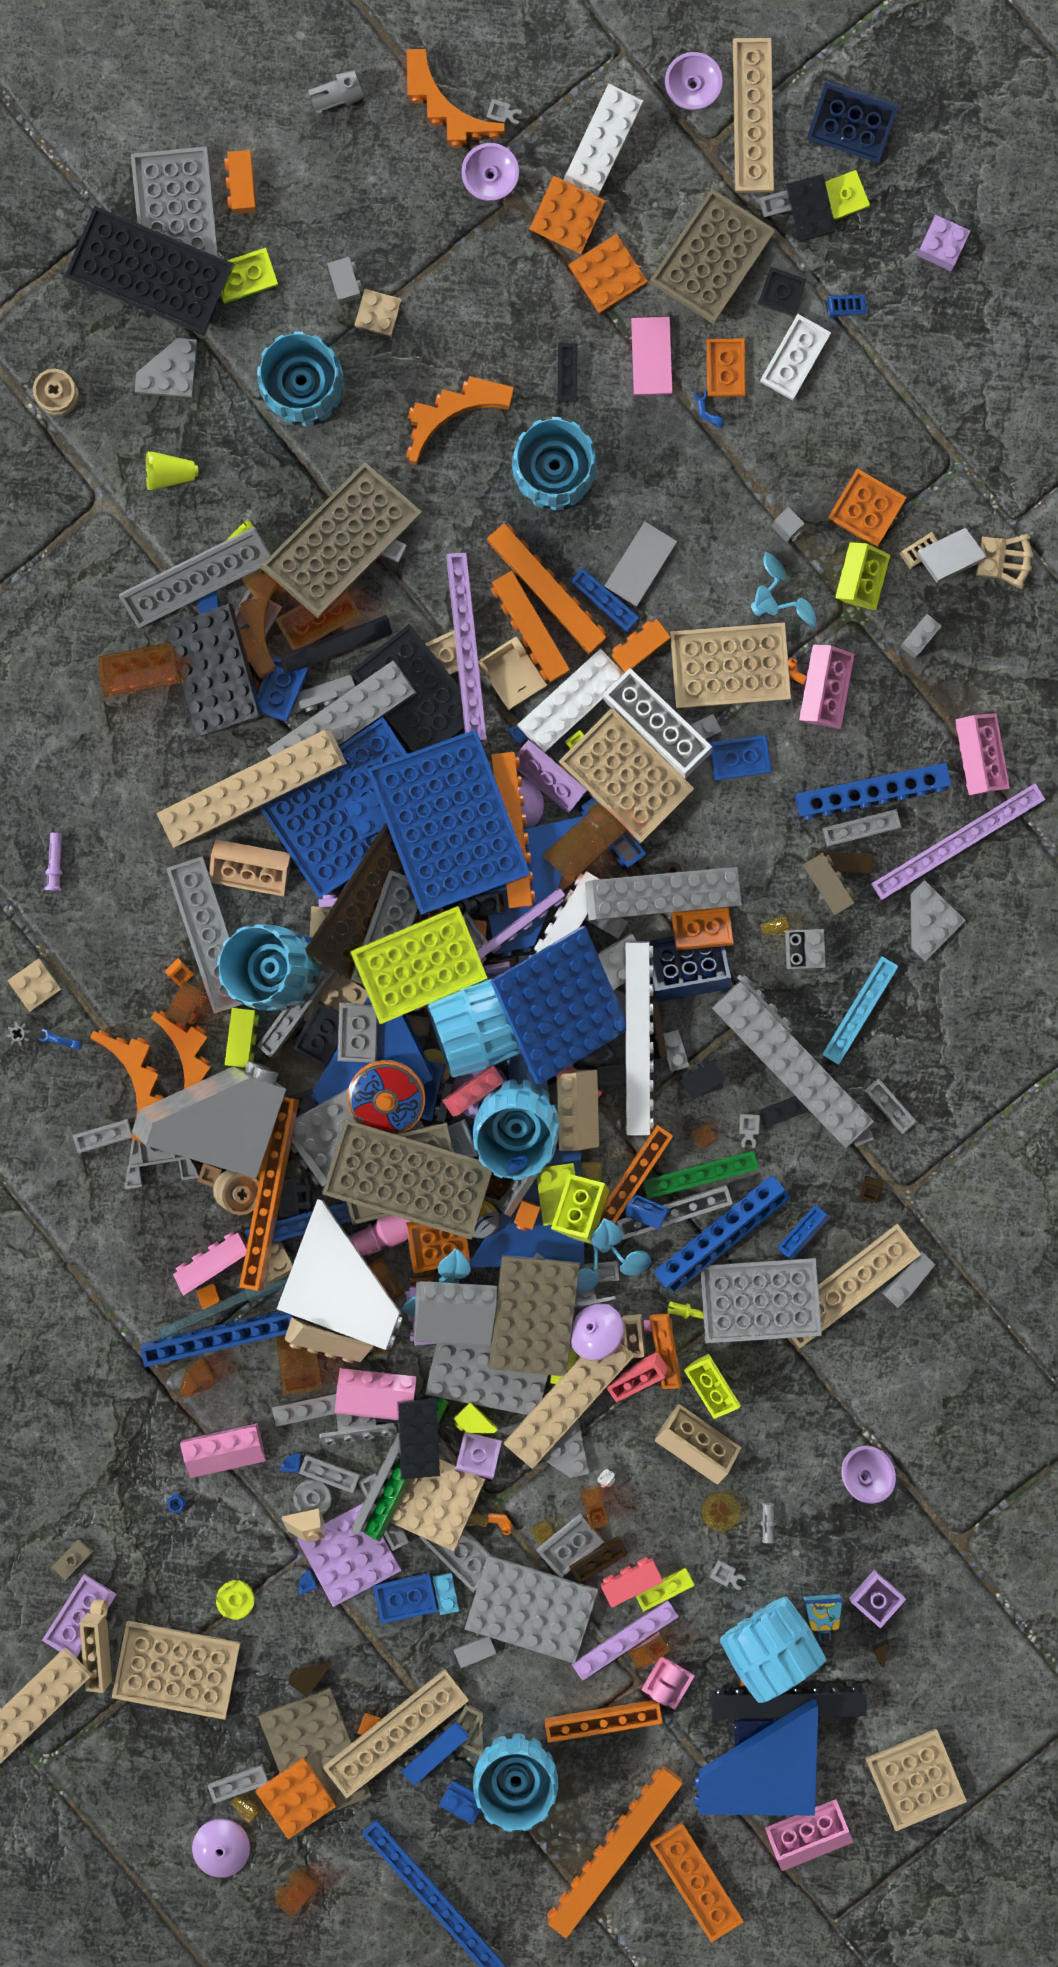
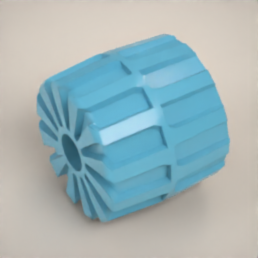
(296, 358)
(548, 443)
(249, 965)
(472, 1029)
(500, 1140)
(773, 1650)
(515, 1804)

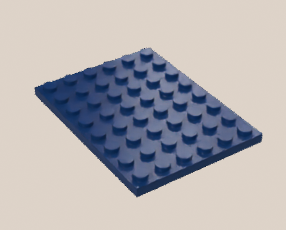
(314, 816)
(448, 822)

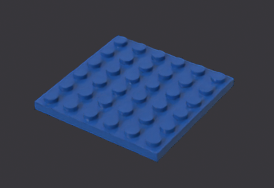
(559, 1005)

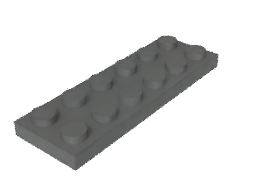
(393, 911)

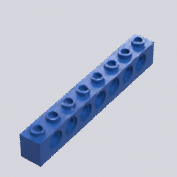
(938, 772)
(731, 1235)
(215, 1338)

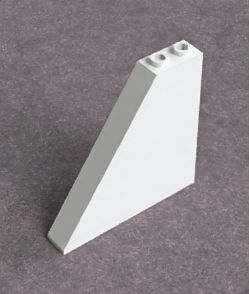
(337, 1287)

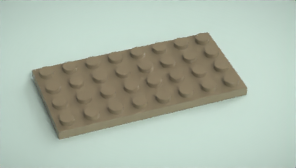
(341, 540)
(407, 1179)

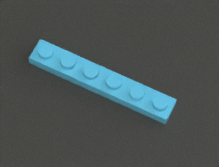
(860, 1010)

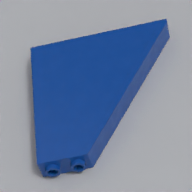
(545, 882)
(395, 1043)
(540, 1239)
(766, 1772)

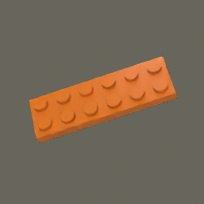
(696, 1882)

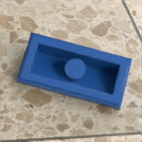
(646, 1211)

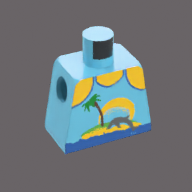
(823, 1614)

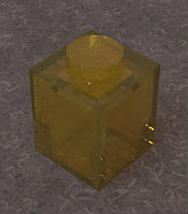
(591, 1170)

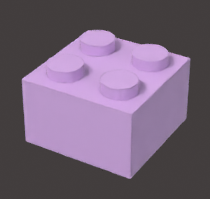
(943, 243)
(877, 1598)

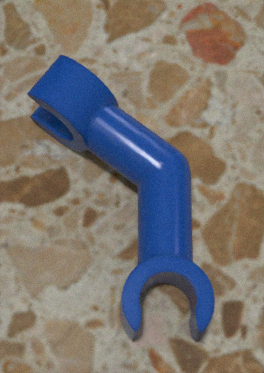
(714, 420)
(60, 1040)

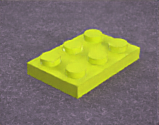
(249, 276)
(550, 1187)

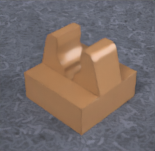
(209, 1174)

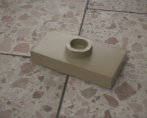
(72, 1559)

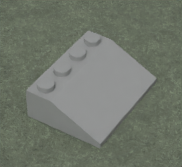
(454, 1313)

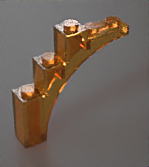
(254, 612)

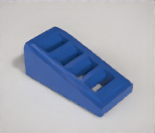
(832, 313)

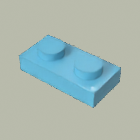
(445, 1593)

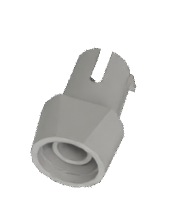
(340, 91)

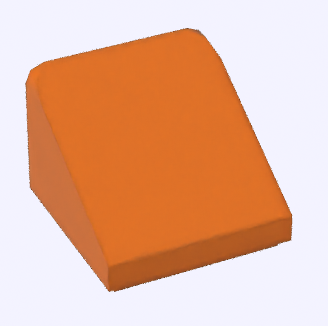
(179, 972)
(208, 1296)
(367, 1722)

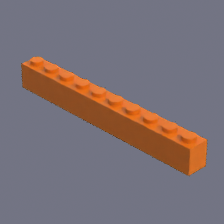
(269, 1197)
(614, 1851)

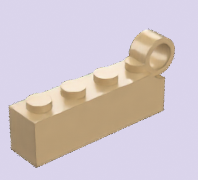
(96, 1646)

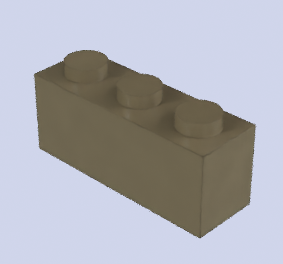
(829, 883)

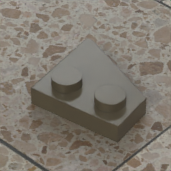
(472, 1722)

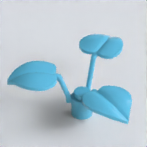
(764, 601)
(603, 1240)
(450, 1269)

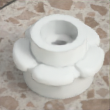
(606, 1478)

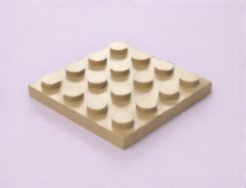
(439, 1505)
(916, 1779)

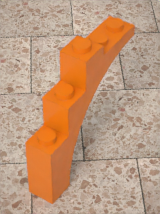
(439, 110)
(429, 419)
(188, 1046)
(133, 1058)

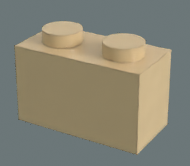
(634, 1334)

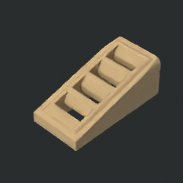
(907, 557)

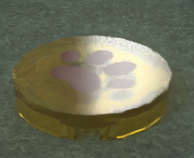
(720, 1511)

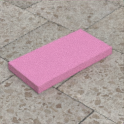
(651, 356)

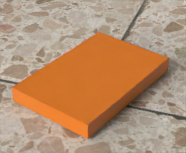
(726, 367)
(702, 928)

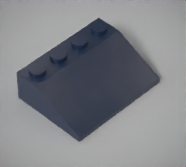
(852, 121)
(687, 971)

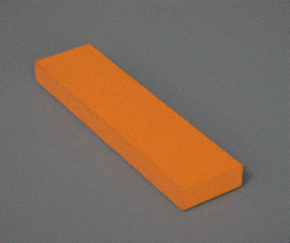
(666, 1348)

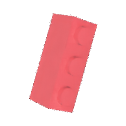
(473, 1091)
(637, 1377)
(631, 1581)

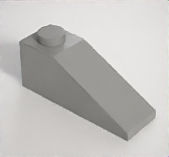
(908, 1280)

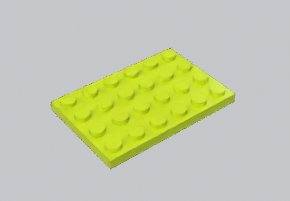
(418, 965)

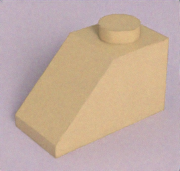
(306, 1525)

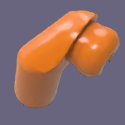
(793, 672)
(503, 1522)

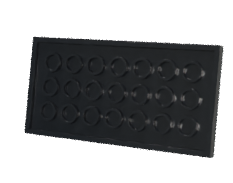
(149, 270)

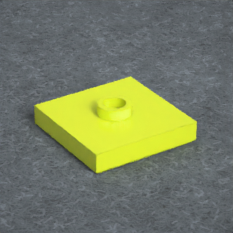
(846, 195)

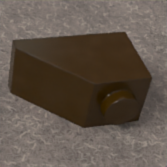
(308, 1675)

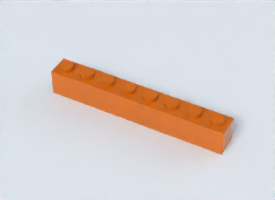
(546, 589)
(508, 784)

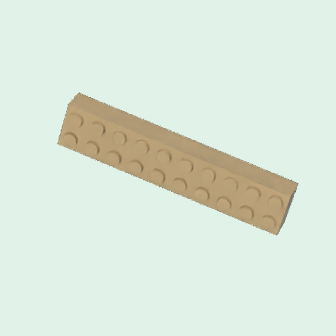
(251, 788)

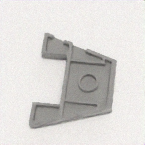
(144, 1155)

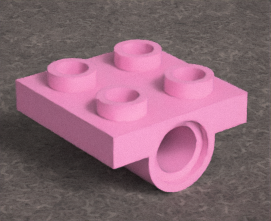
(667, 1682)

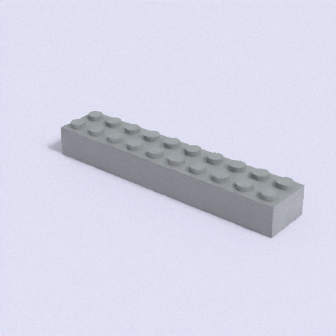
(792, 1064)

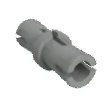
(768, 1523)

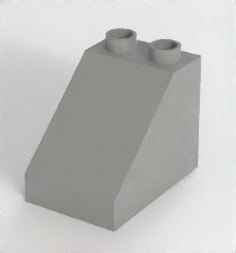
(217, 1119)

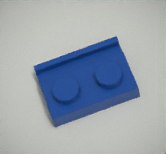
(460, 1802)

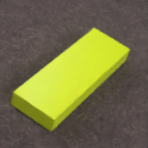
(667, 1589)

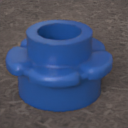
(171, 1503)

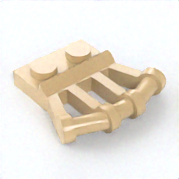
(995, 554)

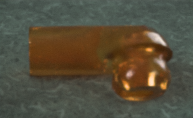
(426, 1276)

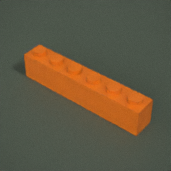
(530, 627)
(635, 1174)
(603, 1720)

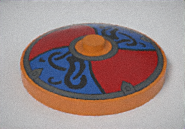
(386, 1096)

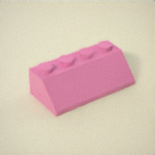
(827, 686)
(982, 753)
(210, 1263)
(372, 1393)
(223, 1450)
(809, 1837)

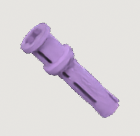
(53, 872)

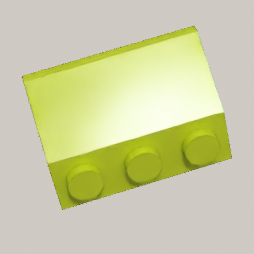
(862, 575)
(580, 1208)
(712, 1386)

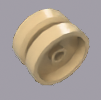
(52, 381)
(236, 1192)

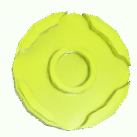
(235, 1600)

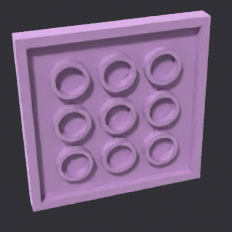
(348, 1561)

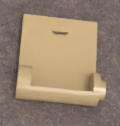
(510, 671)

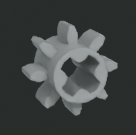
(13, 1035)

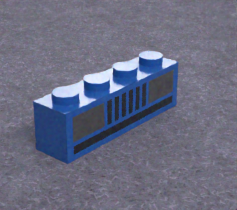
(624, 846)

